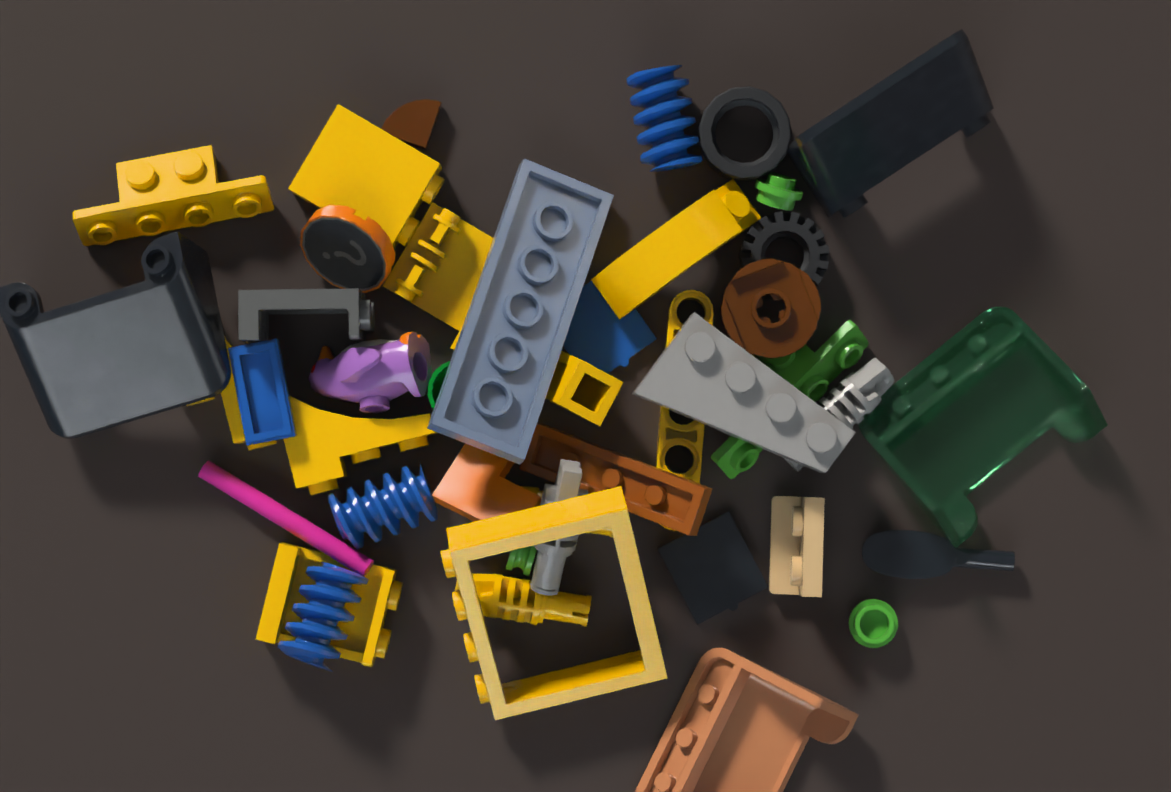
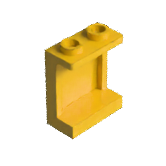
(368, 172)
(365, 634)

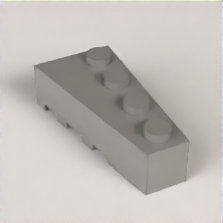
(734, 392)

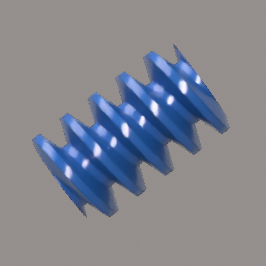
(663, 118)
(384, 507)
(321, 614)

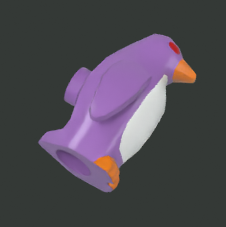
(374, 371)

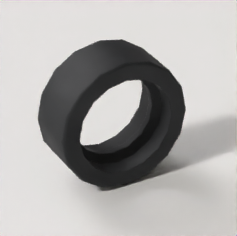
(741, 97)

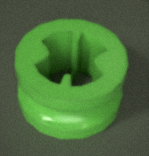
(522, 558)

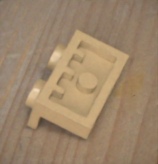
(796, 546)

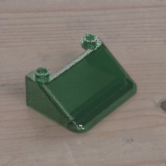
(974, 412)

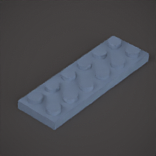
(521, 312)

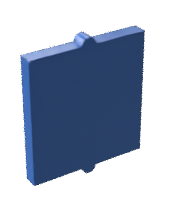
(602, 337)

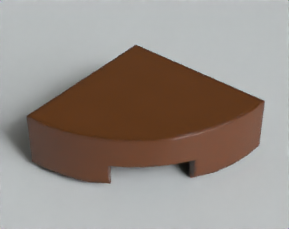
(414, 122)

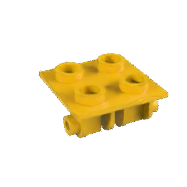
(441, 266)

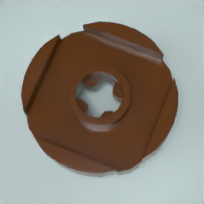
(782, 282)

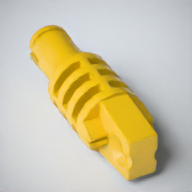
(515, 600)

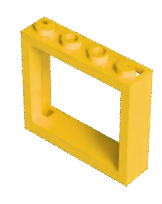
(536, 527)

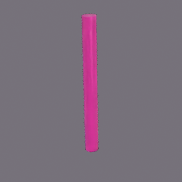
(286, 518)

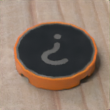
(347, 248)

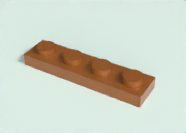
(646, 489)

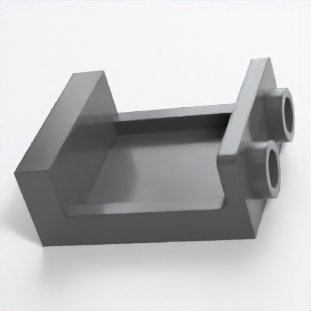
(258, 304)

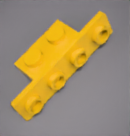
(169, 195)

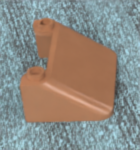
(740, 729)

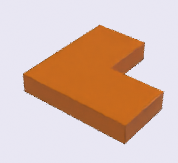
(478, 487)

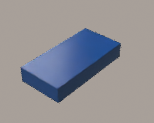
(262, 392)

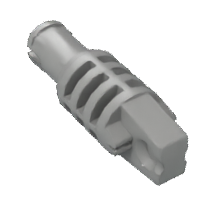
(856, 395)
(553, 554)

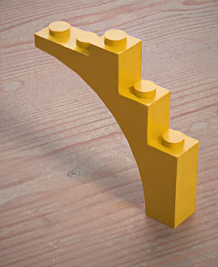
(328, 437)

